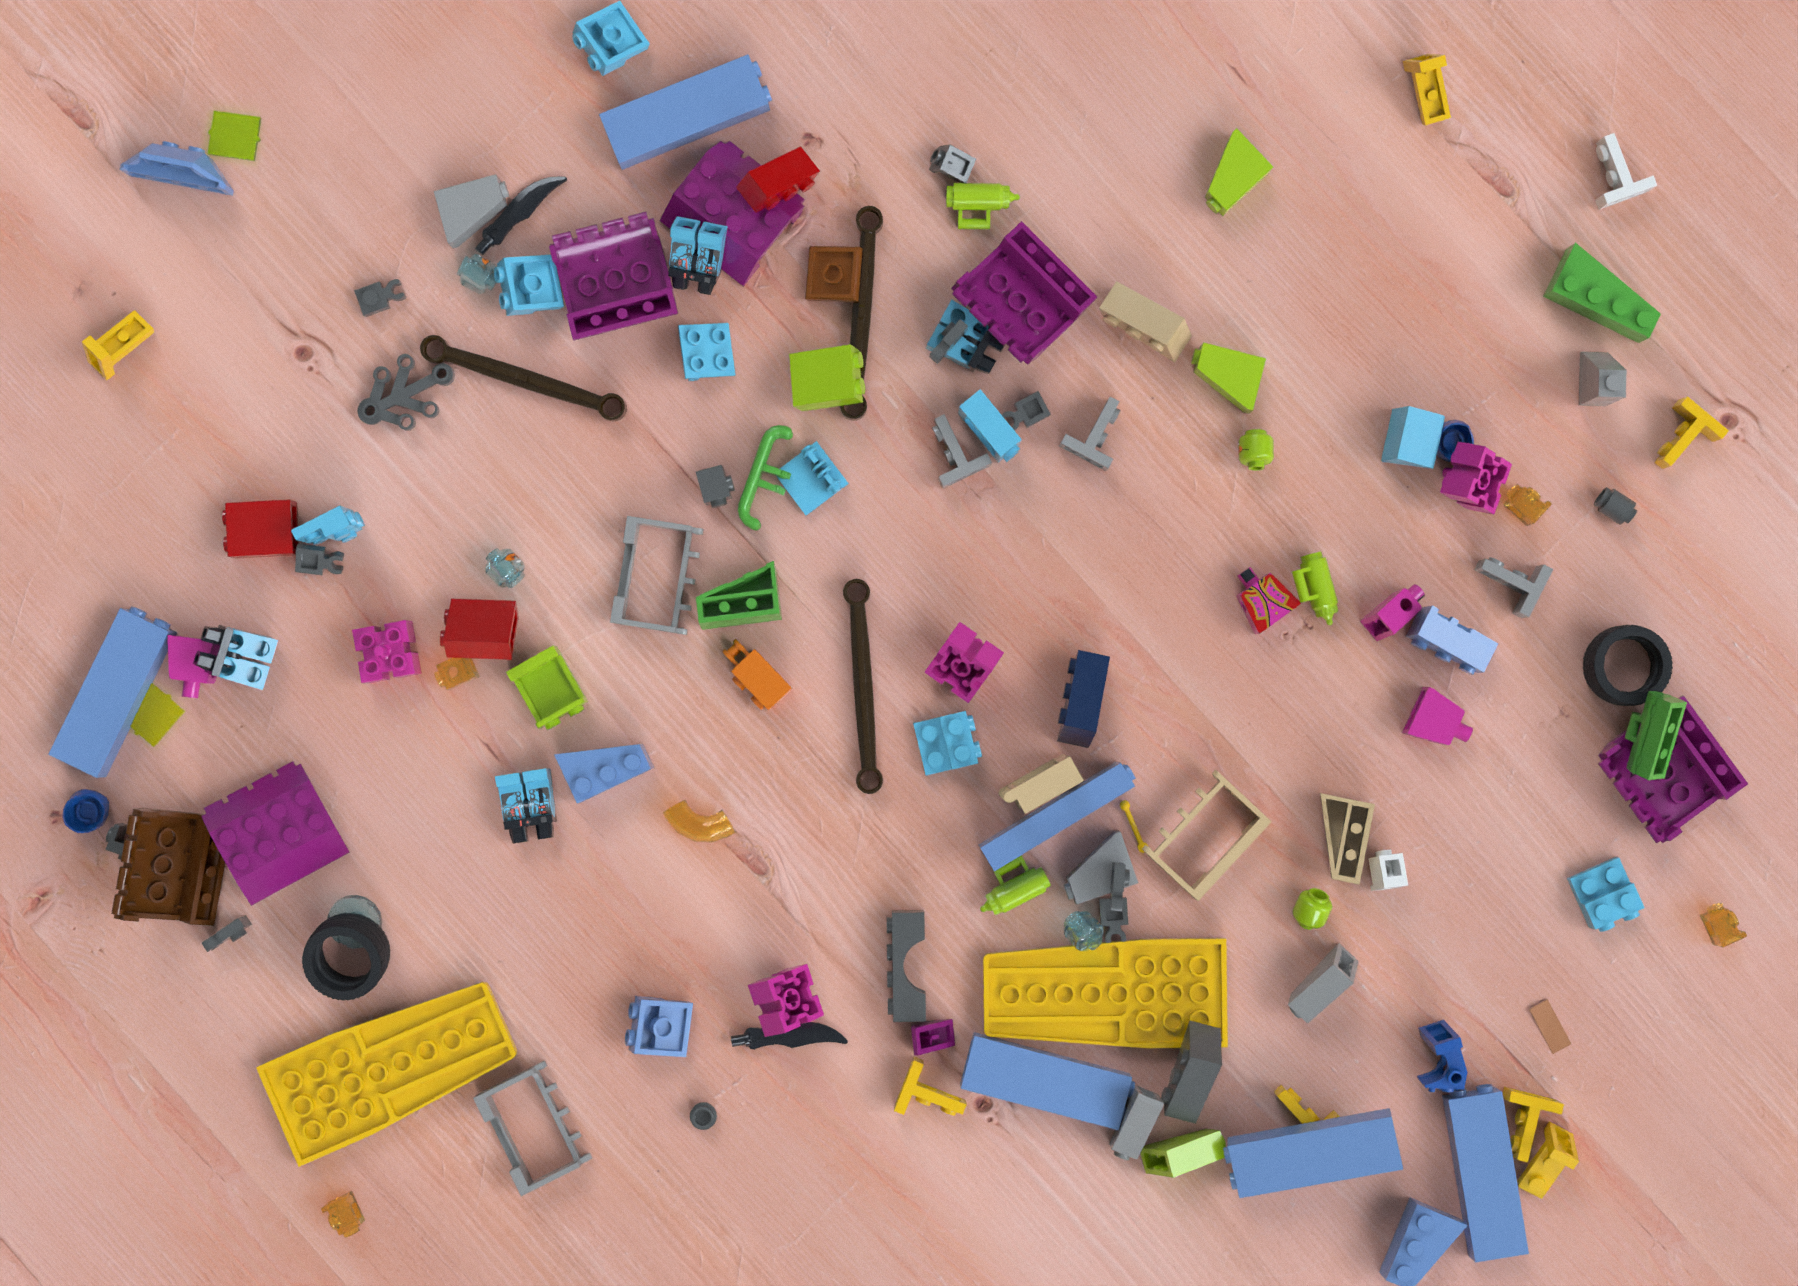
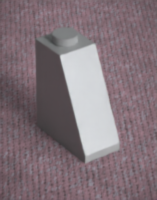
(470, 206)
(1600, 379)
(1093, 874)
(1324, 984)
(1137, 1123)

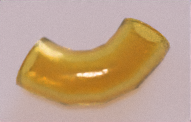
(696, 826)

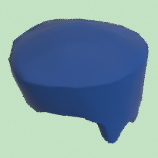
(1452, 433)
(85, 811)

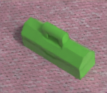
(1656, 735)

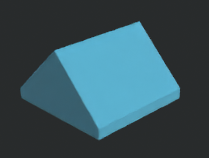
(1413, 437)

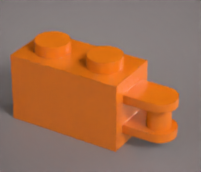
(757, 676)

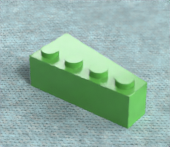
(1600, 296)

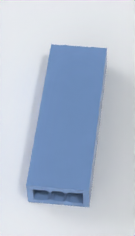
(686, 111)
(112, 692)
(1057, 814)
(1046, 1081)
(1313, 1153)
(1485, 1173)

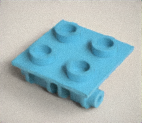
(706, 350)
(812, 478)

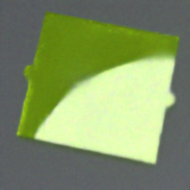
(234, 135)
(156, 715)

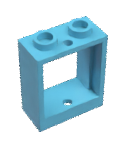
(990, 427)

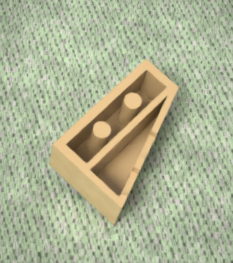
(1146, 321)
(1347, 835)

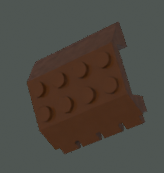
(168, 869)

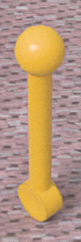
(1125, 805)

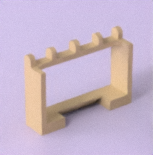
(1042, 783)
(1248, 835)

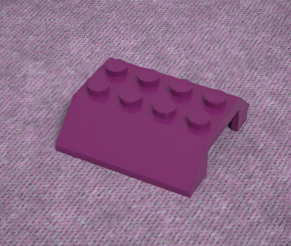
(712, 197)
(613, 276)
(1023, 294)
(1693, 781)
(274, 832)

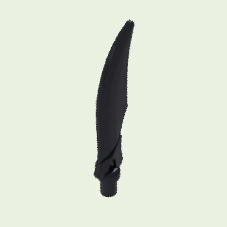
(518, 210)
(806, 1034)

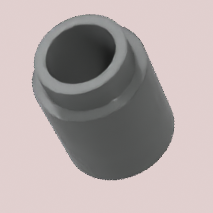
(1615, 506)

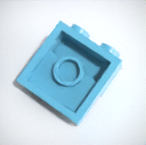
(609, 38)
(528, 284)
(335, 524)
(947, 742)
(1605, 895)

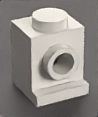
(1387, 870)

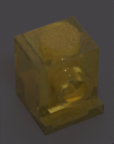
(1526, 504)
(466, 672)
(1722, 925)
(344, 1214)

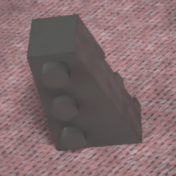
(1193, 1072)

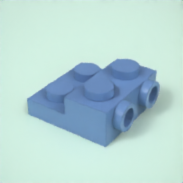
(659, 1026)

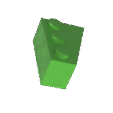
(742, 601)

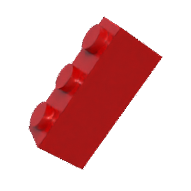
(778, 180)

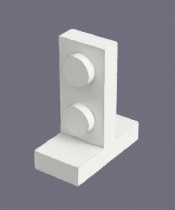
(1618, 174)

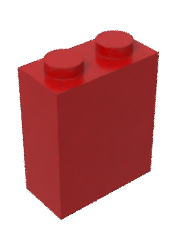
(260, 528)
(480, 629)

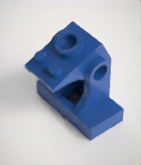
(1448, 1045)

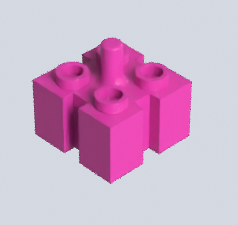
(1475, 477)
(386, 651)
(964, 662)
(785, 1000)

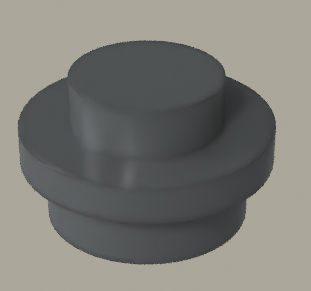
(703, 1116)

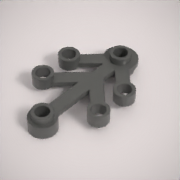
(401, 395)

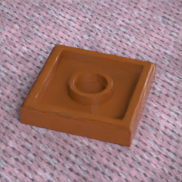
(833, 273)

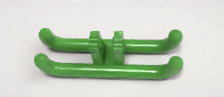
(758, 467)

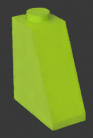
(1236, 173)
(1230, 373)
(1183, 1153)

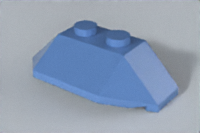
(177, 167)

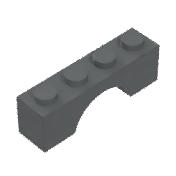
(908, 1000)

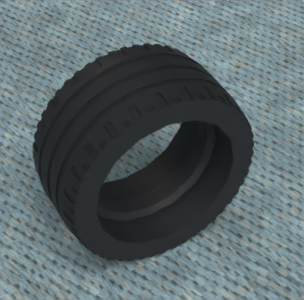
(1659, 658)
(333, 983)

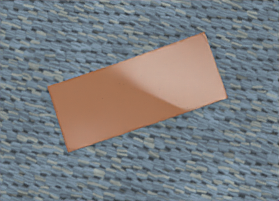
(1550, 1026)

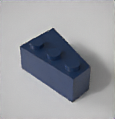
(1083, 698)

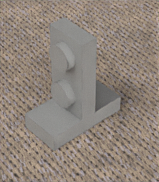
(1096, 438)
(955, 455)
(1518, 582)

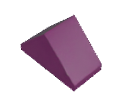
(932, 1036)

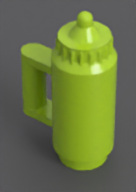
(978, 197)
(1316, 585)
(1017, 890)

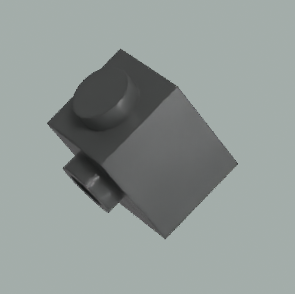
(715, 486)

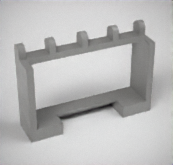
(630, 539)
(519, 1171)

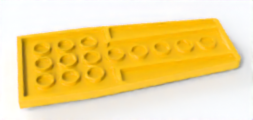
(1111, 996)
(384, 1069)

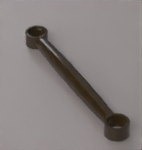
(862, 309)
(522, 378)
(863, 686)

